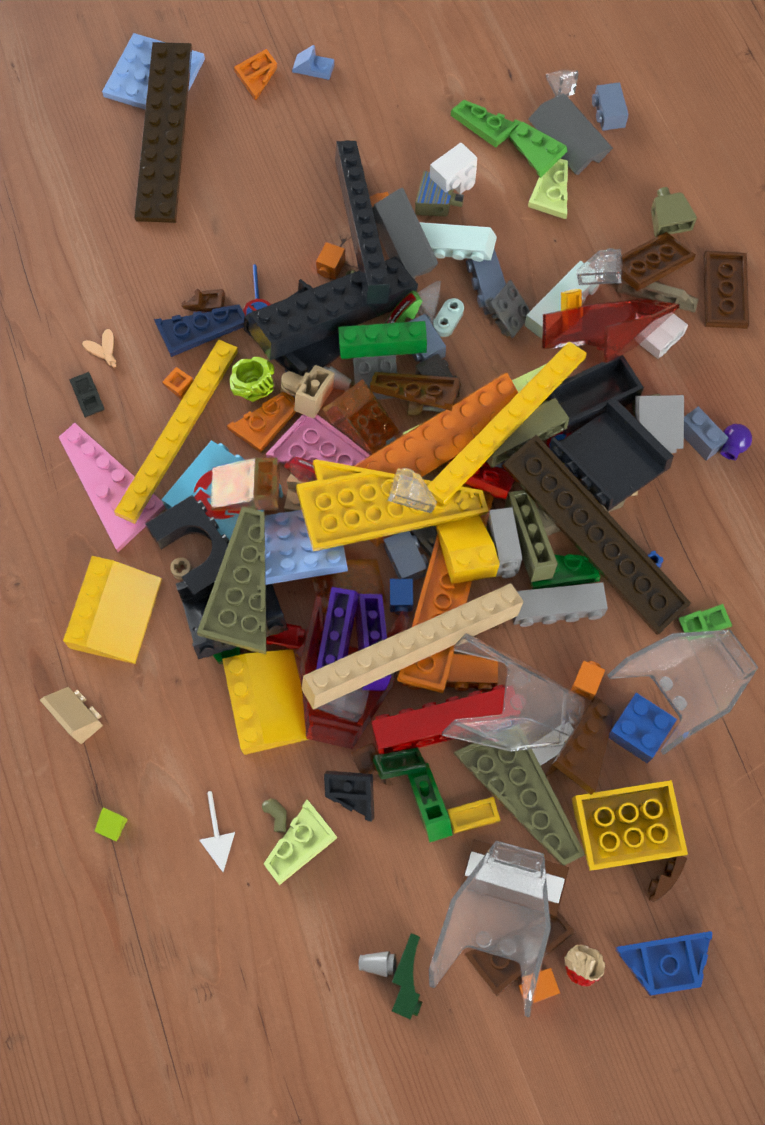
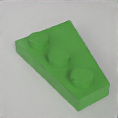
(486, 125)
(537, 147)

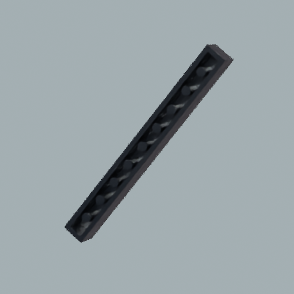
(362, 223)

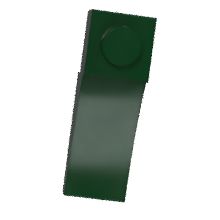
(407, 999)

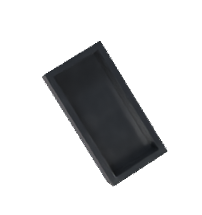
(587, 392)

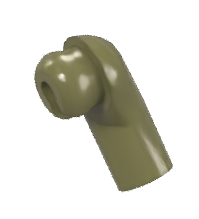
(279, 813)

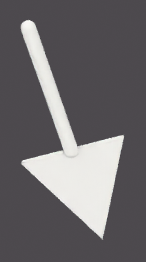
(220, 845)

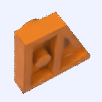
(256, 72)

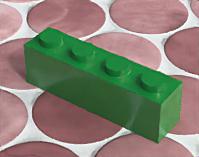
(383, 339)

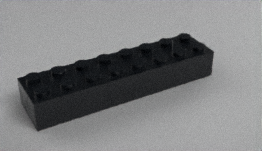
(322, 310)

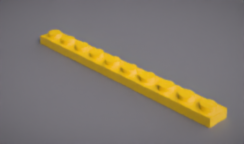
(506, 422)
(175, 432)

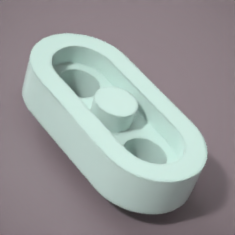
(450, 316)

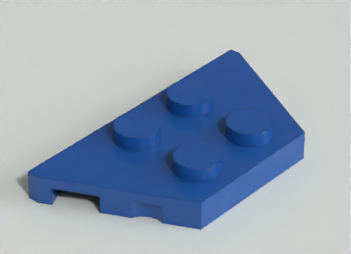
(668, 963)

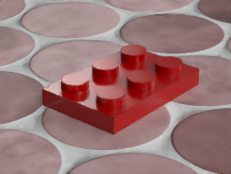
(492, 480)

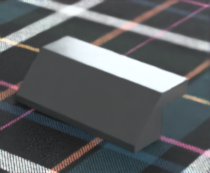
(568, 125)
(403, 234)

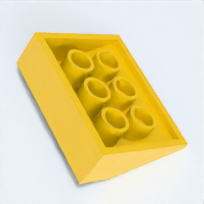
(112, 610)
(266, 699)
(629, 825)

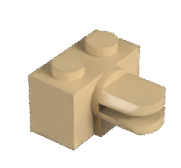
(309, 390)

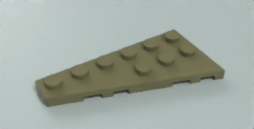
(238, 597)
(525, 792)

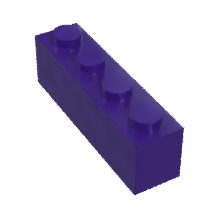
(338, 626)
(371, 629)

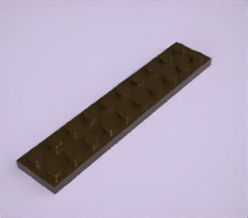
(163, 132)
(596, 534)

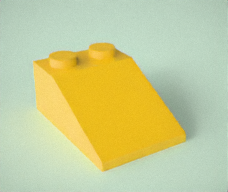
(468, 550)

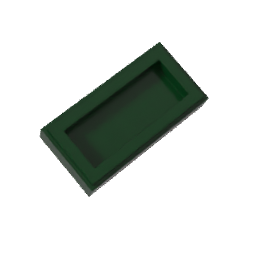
(399, 763)

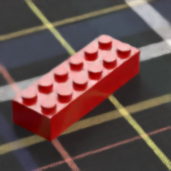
(426, 725)

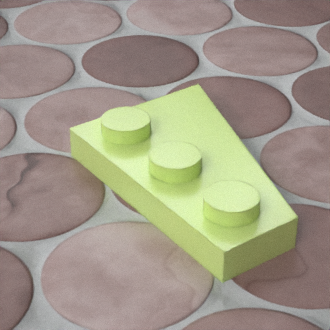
(551, 191)
(300, 844)

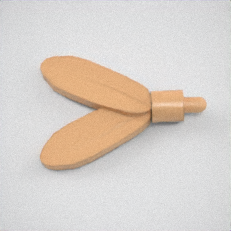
(104, 351)

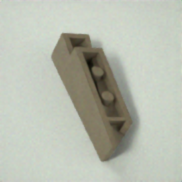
(661, 292)

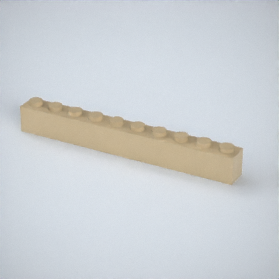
(410, 646)

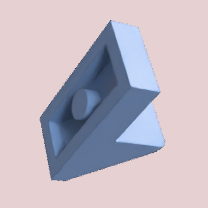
(312, 65)

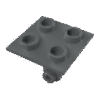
(509, 309)
(366, 366)

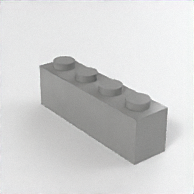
(562, 603)

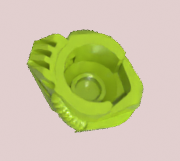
(252, 378)

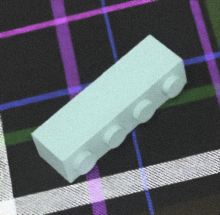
(460, 241)
(552, 300)

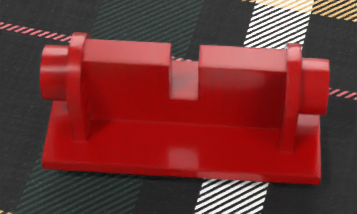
(291, 638)

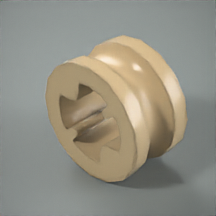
(177, 564)

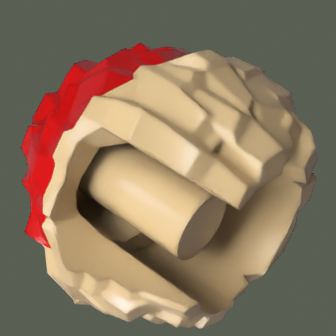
(584, 965)

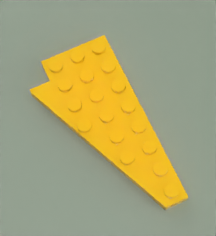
(353, 506)

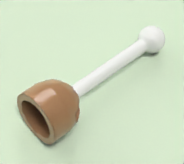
(416, 408)

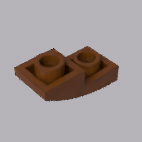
(662, 884)

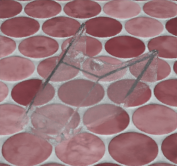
(696, 673)
(534, 712)
(501, 913)

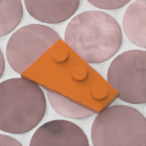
(266, 422)

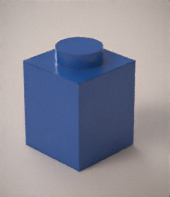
(401, 595)

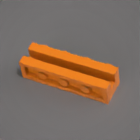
(470, 672)

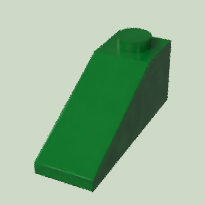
(430, 805)

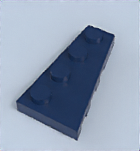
(196, 329)

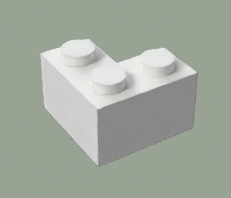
(455, 169)

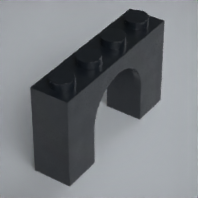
(186, 519)

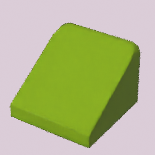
(110, 824)

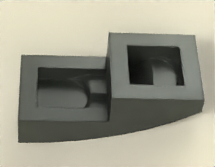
(87, 394)

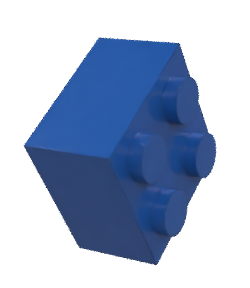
(642, 728)

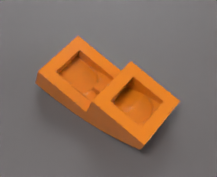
(178, 382)

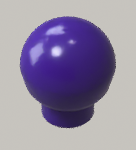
(738, 441)

